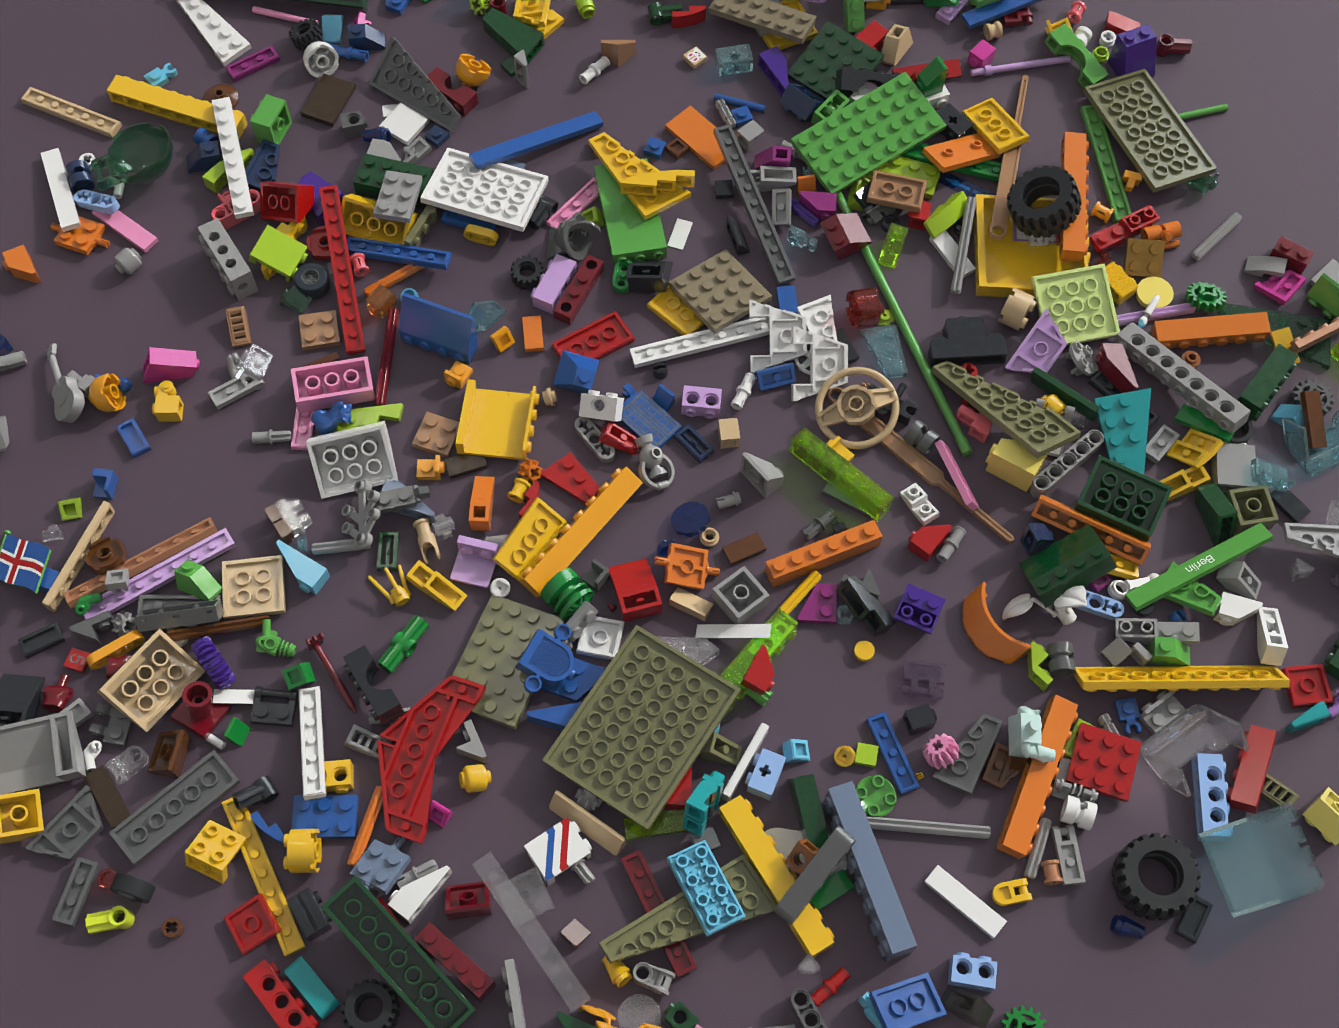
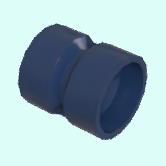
(79, 176)

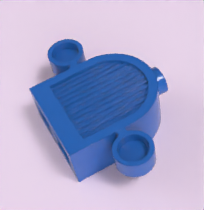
(547, 659)

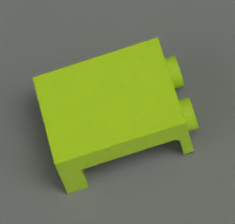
(279, 252)

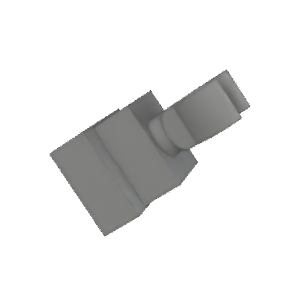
(82, 382)

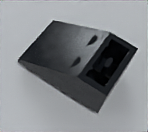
(19, 697)

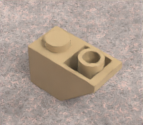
(896, 44)

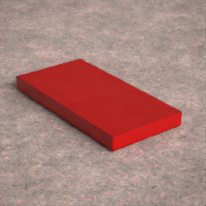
(596, 338)

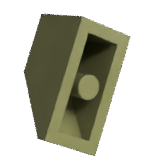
(721, 751)

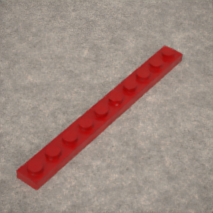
(342, 270)

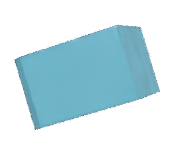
(332, 28)
(1291, 412)

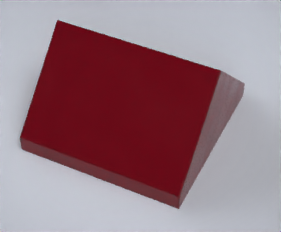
(467, 901)

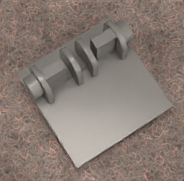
(1062, 788)

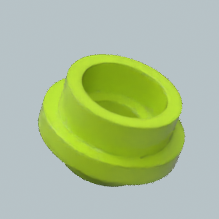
(1101, 54)

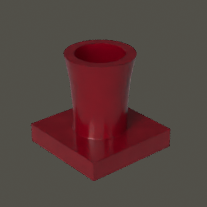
(198, 711)

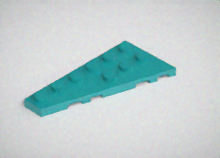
(1125, 427)

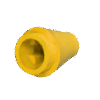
(618, 972)

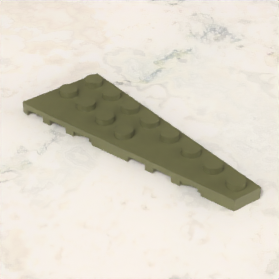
(676, 921)

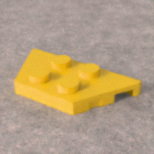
(532, 12)

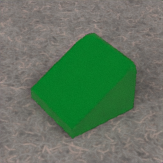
(237, 732)

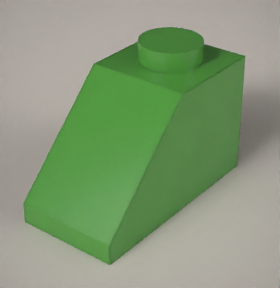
(196, 581)
(1169, 652)

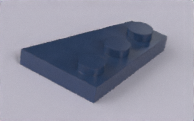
(263, 165)

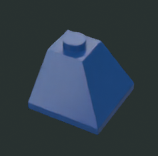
(575, 372)

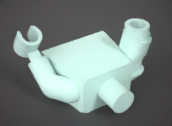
(1025, 736)

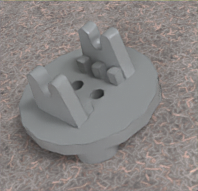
(1082, 358)

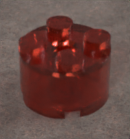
(864, 307)

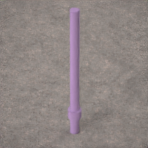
(987, 70)

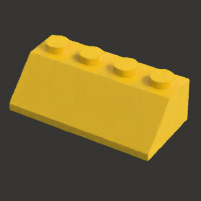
(360, 221)

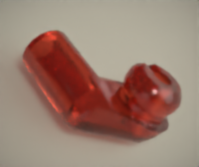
(1104, 259)

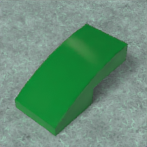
(832, 889)

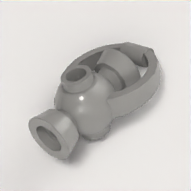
(651, 458)

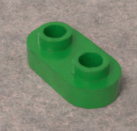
(619, 276)

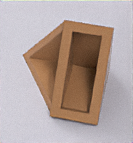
(618, 50)

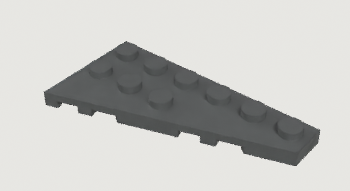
(406, 82)

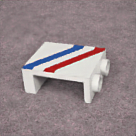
(558, 849)

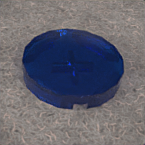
(690, 519)

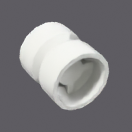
(1080, 813)

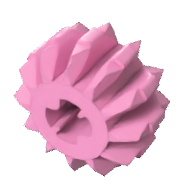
(941, 751)

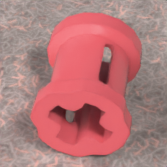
(1074, 11)
(359, 265)

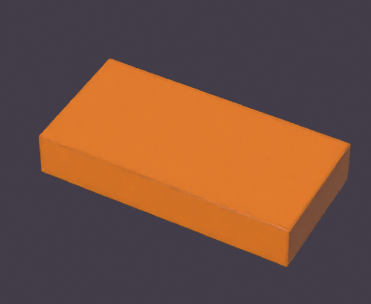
(533, 333)

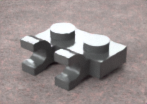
(118, 727)

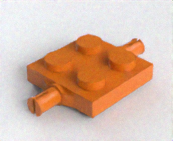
(82, 238)
(686, 566)

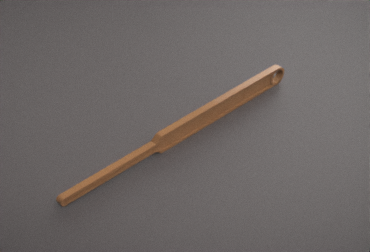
(1007, 174)
(923, 467)

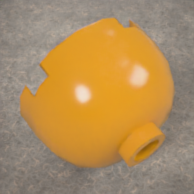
(471, 71)
(105, 393)

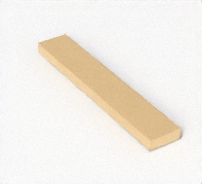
(71, 112)
(76, 559)

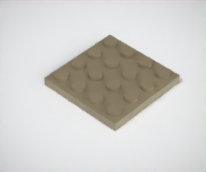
(719, 290)

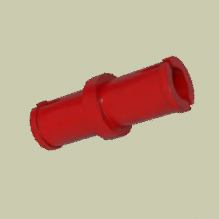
(830, 986)

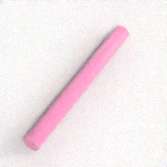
(280, 15)

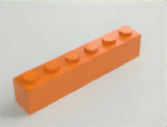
(1212, 330)
(1072, 520)
(823, 553)

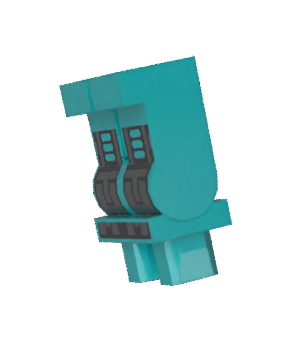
(703, 803)

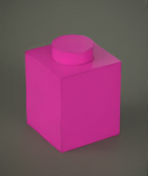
(981, 55)

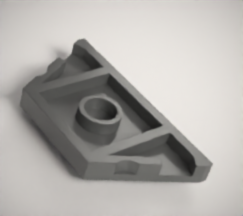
(70, 829)

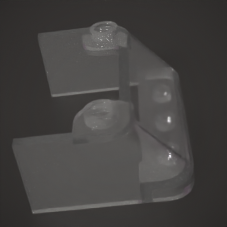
(1184, 738)

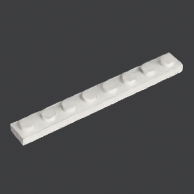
(232, 158)
(699, 342)

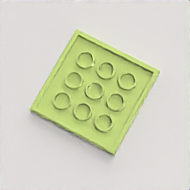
(1078, 303)

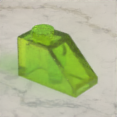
(893, 245)

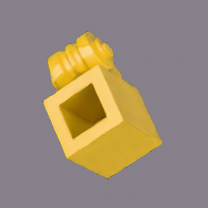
(167, 405)

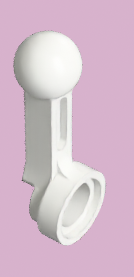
(1127, 586)

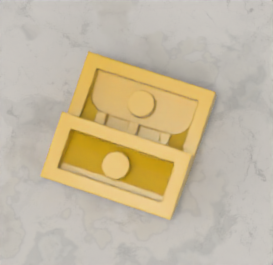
(1195, 448)

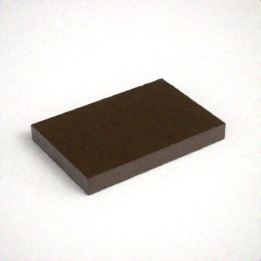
(328, 100)

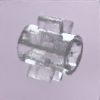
(443, 526)

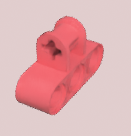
(226, 213)

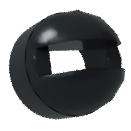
(661, 372)

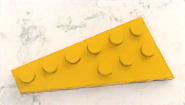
(625, 164)

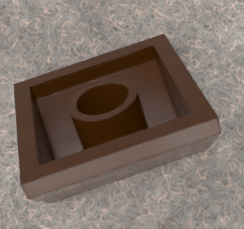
(170, 753)

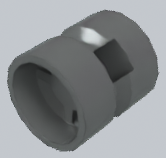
(921, 437)
(1060, 659)

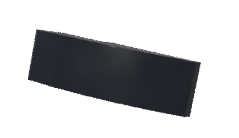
(866, 607)

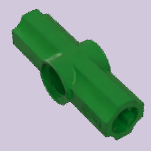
(403, 644)

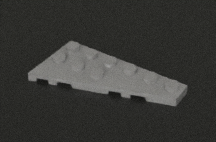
(1313, 537)

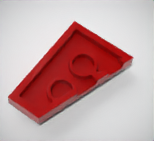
(571, 477)

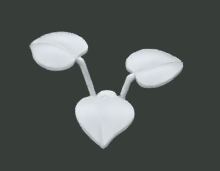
(1063, 605)

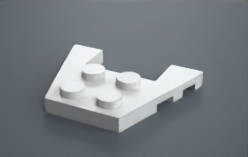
(779, 336)
(826, 359)

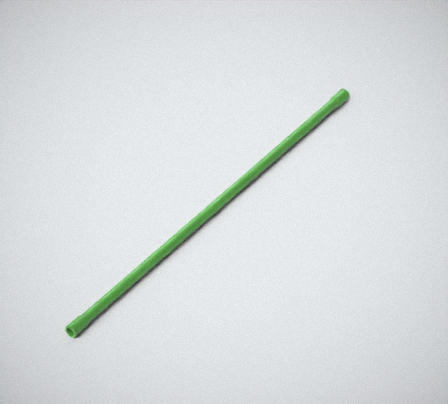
(960, 439)

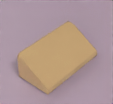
(690, 604)

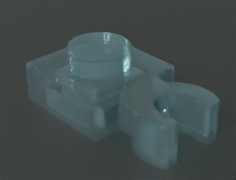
(799, 238)

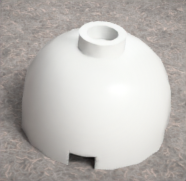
(320, 59)

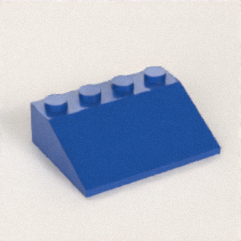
(437, 328)

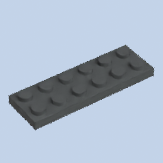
(174, 807)

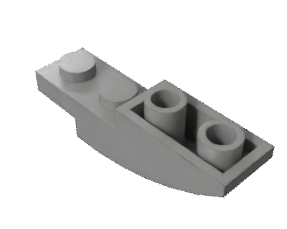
(1144, 630)

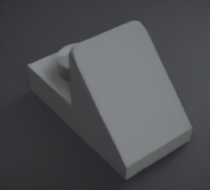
(474, 748)

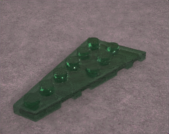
(1299, 326)

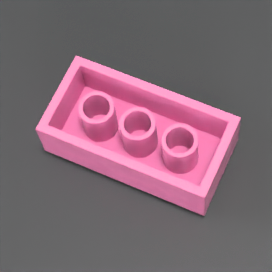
(332, 382)

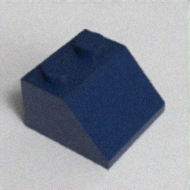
(800, 101)

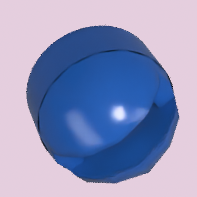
(1175, 616)

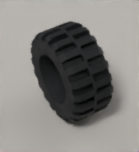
(1036, 185)
(1174, 858)

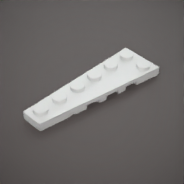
(217, 32)

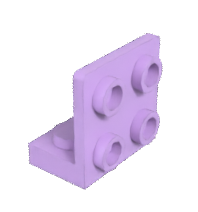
(474, 562)

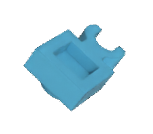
(160, 77)

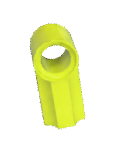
(108, 920)

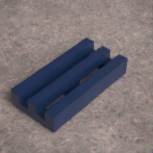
(704, 454)

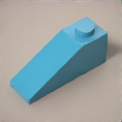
(307, 572)

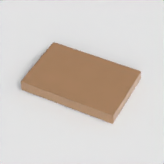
(896, 191)

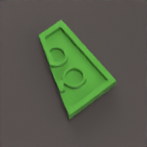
(1196, 596)

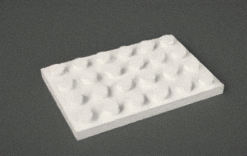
(491, 194)

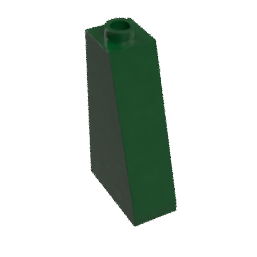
(513, 34)
(808, 809)

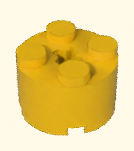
(303, 851)

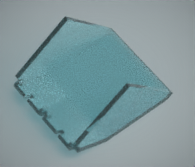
(1261, 860)

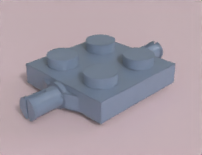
(381, 865)

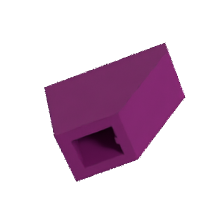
(774, 156)

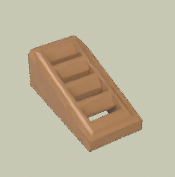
(236, 315)

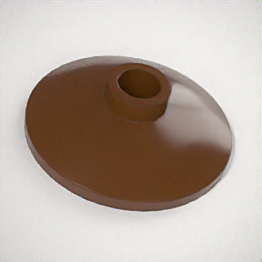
(222, 91)

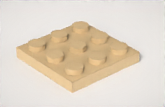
(253, 587)

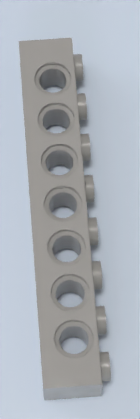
(1183, 378)

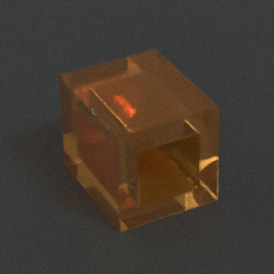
(380, 301)

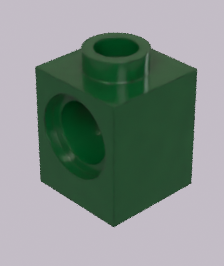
(691, 1019)

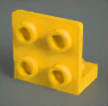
(213, 850)

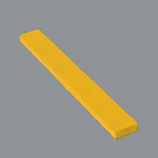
(265, 877)

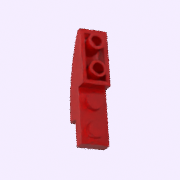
(1127, 227)

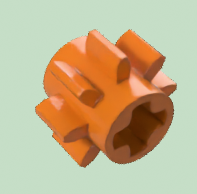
(530, 470)

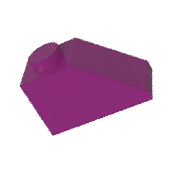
(819, 203)

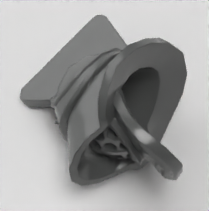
(572, 237)

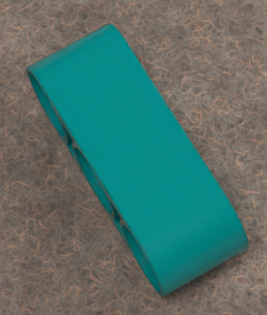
(312, 987)

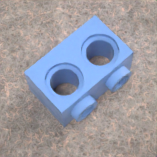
(972, 979)

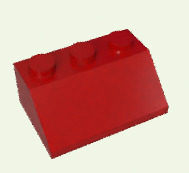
(286, 201)

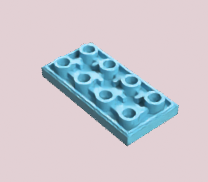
(705, 888)

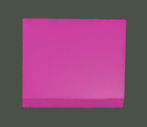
(439, 813)

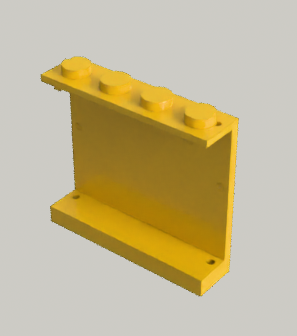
(496, 423)

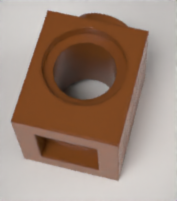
(807, 849)

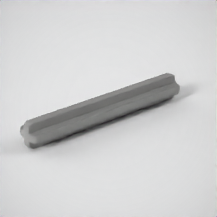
(1216, 236)

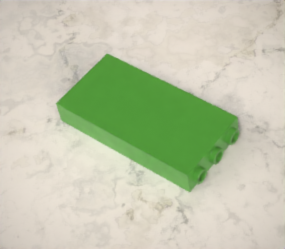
(625, 228)

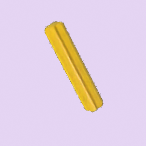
(803, 589)

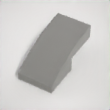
(1265, 264)

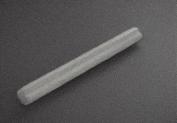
(963, 245)
(929, 827)

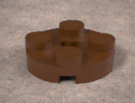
(101, 564)

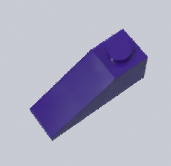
(775, 68)

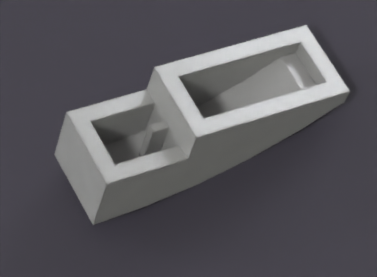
(774, 177)

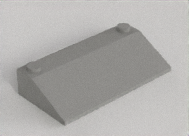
(40, 753)

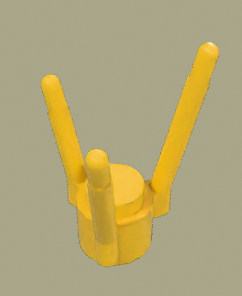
(399, 595)

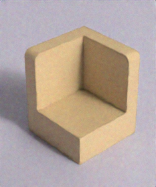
(728, 433)

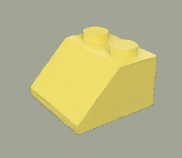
(1325, 815)

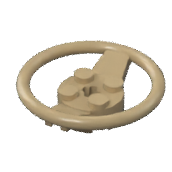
(870, 399)

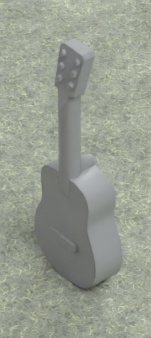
(67, 396)

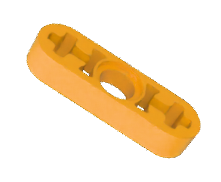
(115, 649)

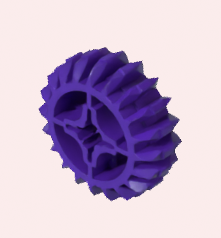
(213, 662)

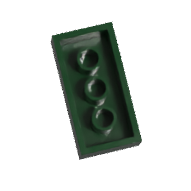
(372, 173)
(1268, 381)

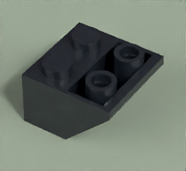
(649, 276)

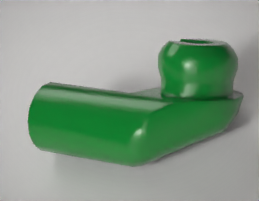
(86, 602)

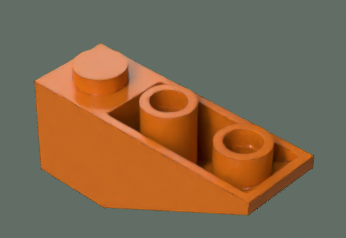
(481, 504)

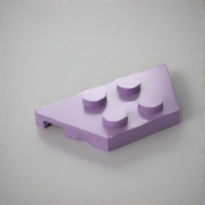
(1039, 347)

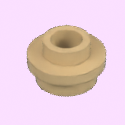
(549, 397)
(709, 532)

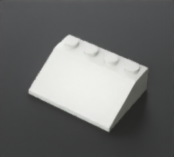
(351, 456)

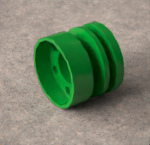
(566, 593)

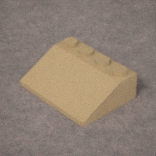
(151, 680)

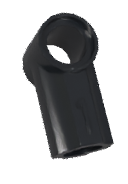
(544, 208)
(260, 791)

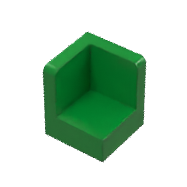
(298, 675)

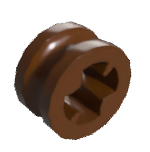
(180, 928)

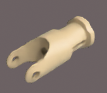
(425, 537)

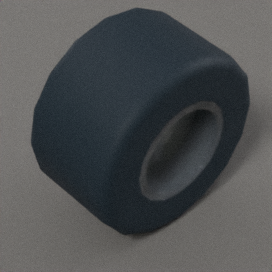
(312, 280)

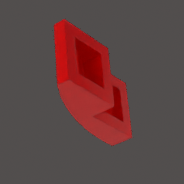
(688, 18)
(530, 495)

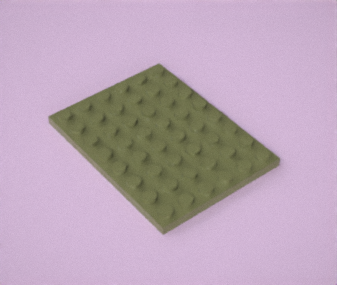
(641, 727)

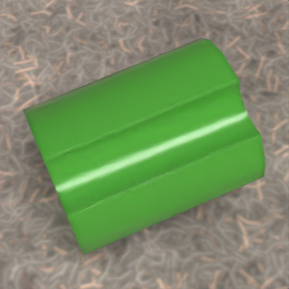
(760, 699)

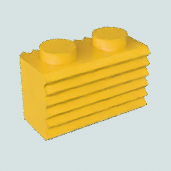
(1121, 284)

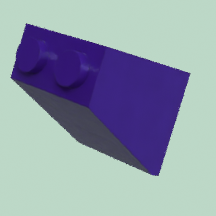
(1134, 51)

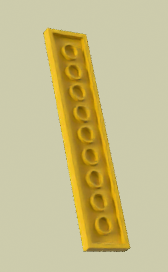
(1181, 677)

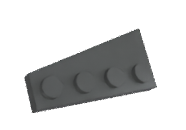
(972, 756)

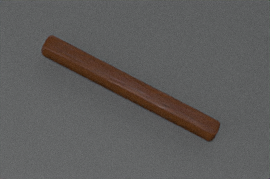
(216, 628)

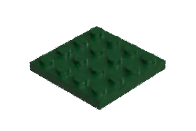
(828, 53)

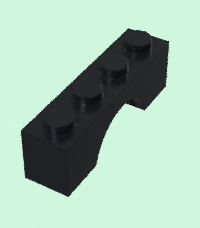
(849, 80)
(383, 702)

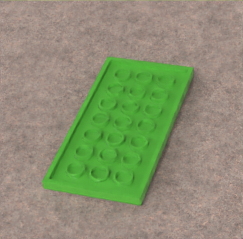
(868, 133)

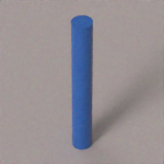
(739, 102)

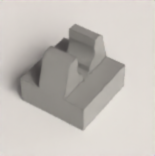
(117, 580)

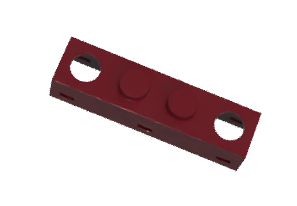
(579, 289)

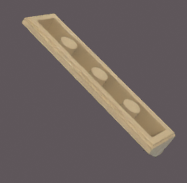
(587, 823)

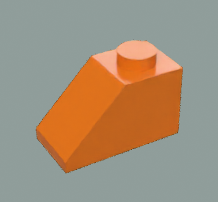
(20, 264)

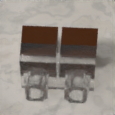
(284, 519)

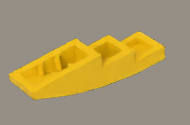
(650, 183)

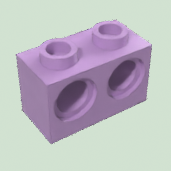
(702, 397)

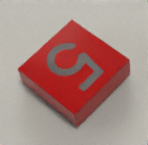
(77, 660)

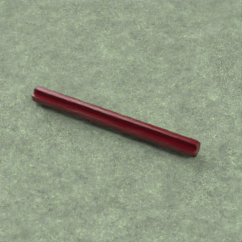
(386, 358)

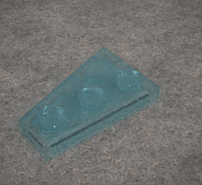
(887, 348)

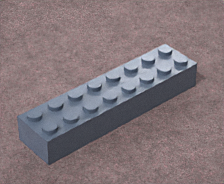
(870, 874)

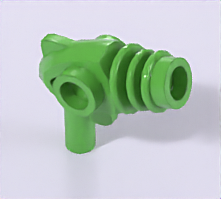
(272, 644)

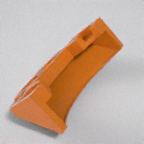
(985, 632)

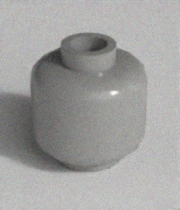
(128, 261)

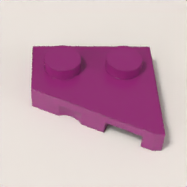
(820, 606)

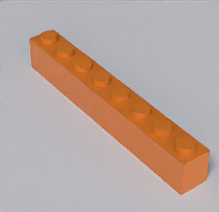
(1074, 160)
(1036, 780)

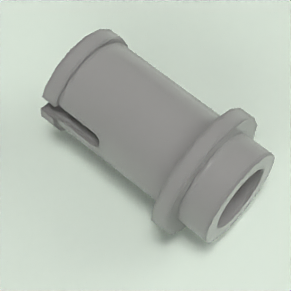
(728, 500)

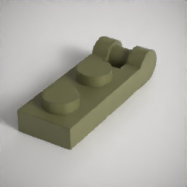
(421, 226)

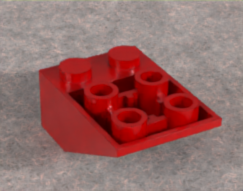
(635, 590)

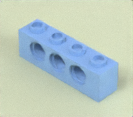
(1202, 786)

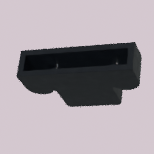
(967, 343)

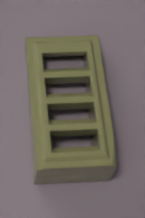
(1283, 789)

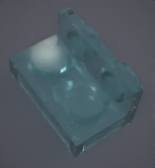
(1271, 474)

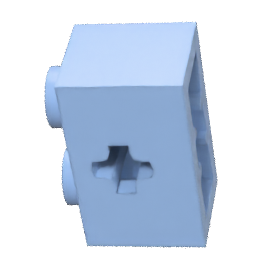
(760, 785)

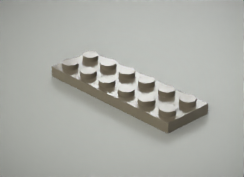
(766, 17)

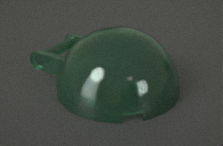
(135, 156)

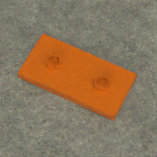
(959, 152)

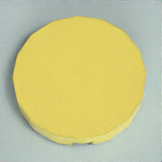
(1154, 286)

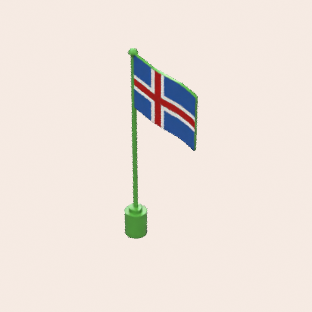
(22, 562)

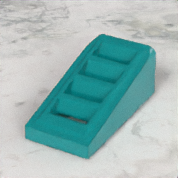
(1313, 716)

